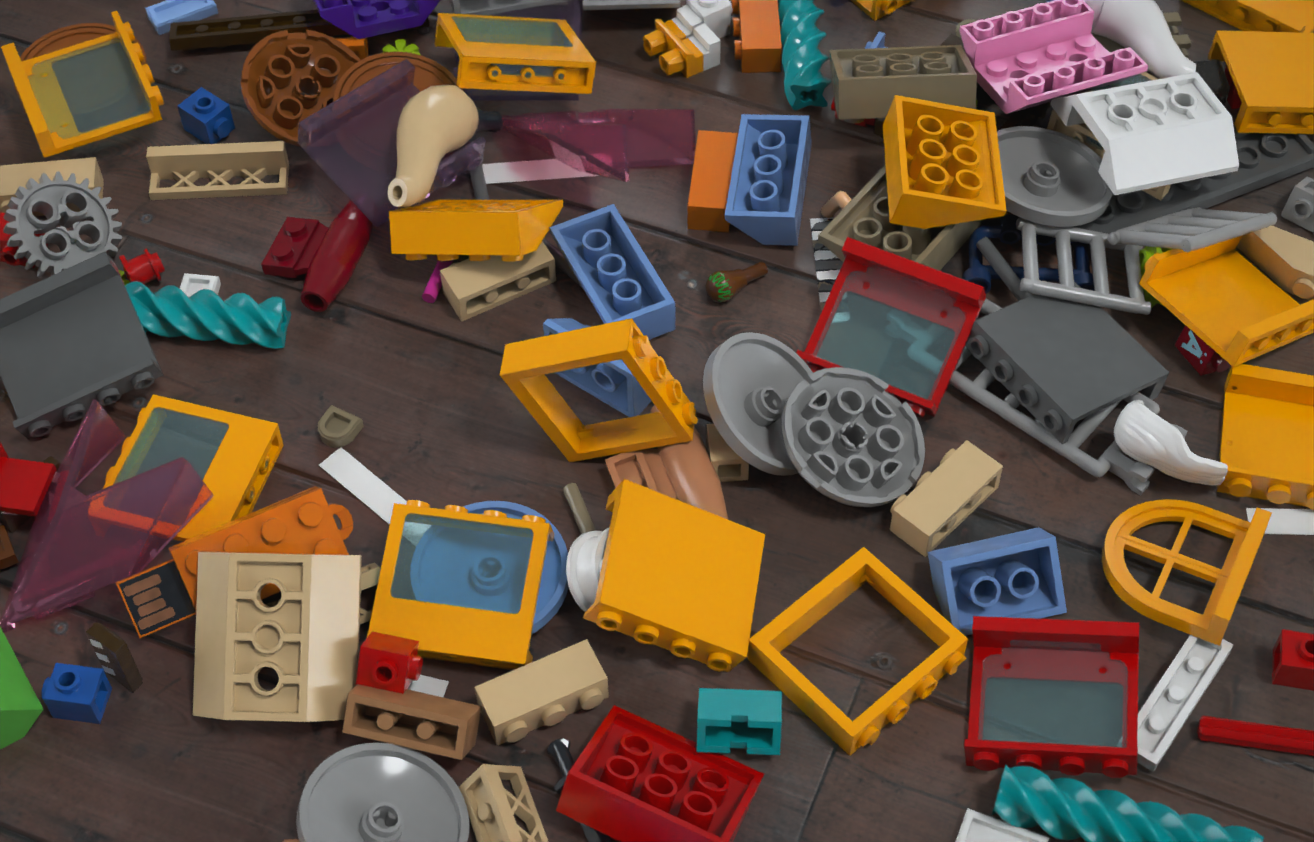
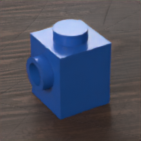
(206, 116)
(76, 693)

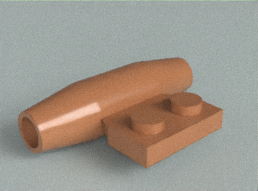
(675, 471)

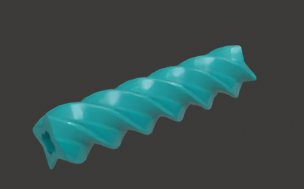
(801, 54)
(209, 318)
(1073, 810)

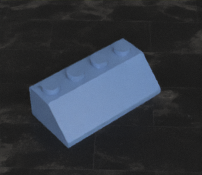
(770, 177)
(615, 271)

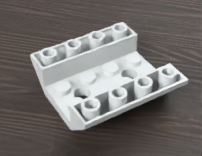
(1155, 131)

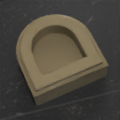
(338, 427)

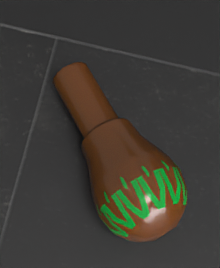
(727, 283)

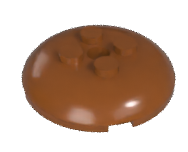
(284, 68)

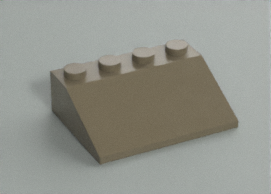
(871, 77)
(868, 221)

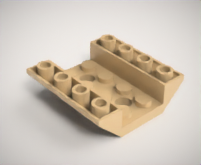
(305, 637)

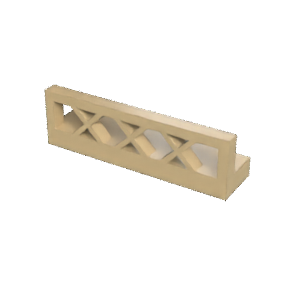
(219, 164)
(493, 807)

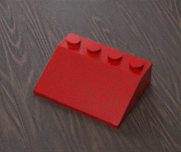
(655, 785)

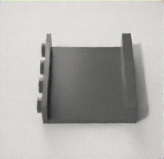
(72, 344)
(1063, 359)

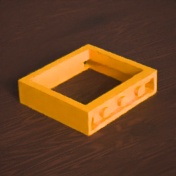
(529, 360)
(860, 568)

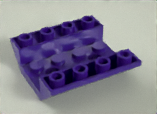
(375, 17)

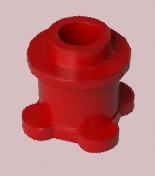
(143, 267)

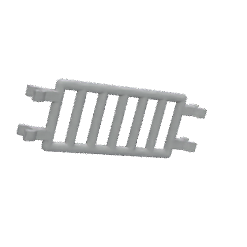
(1133, 473)

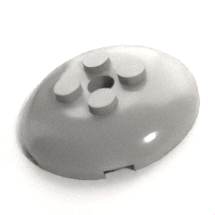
(852, 437)

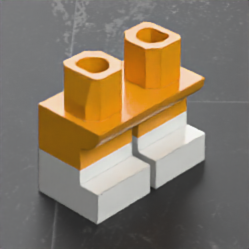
(686, 44)

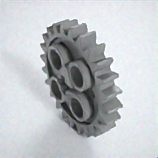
(51, 199)

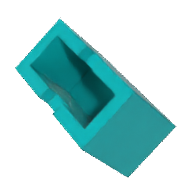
(739, 721)

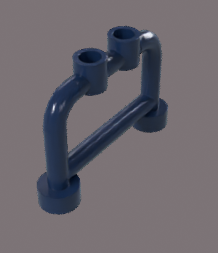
(1007, 233)

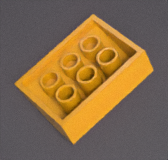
(941, 164)
(472, 228)

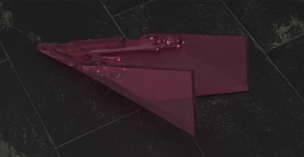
(610, 139)
(99, 537)

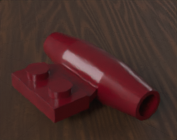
(321, 252)

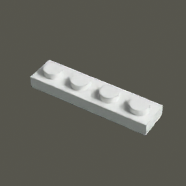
(1177, 697)

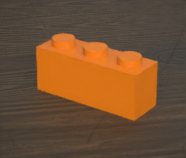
(758, 35)
(711, 180)

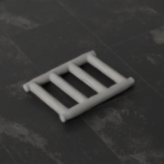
(1192, 229)
(1065, 289)

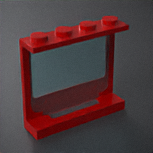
(895, 324)
(1054, 695)

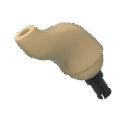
(427, 129)

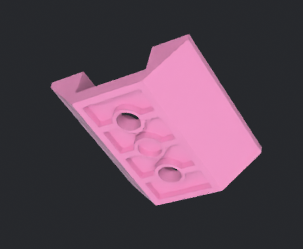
(1043, 55)

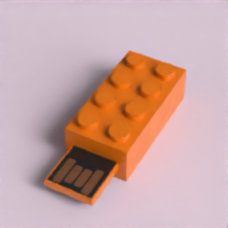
(289, 526)

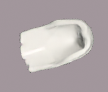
(1162, 446)

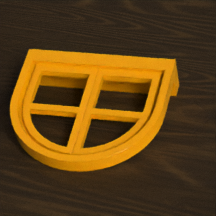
(1228, 580)

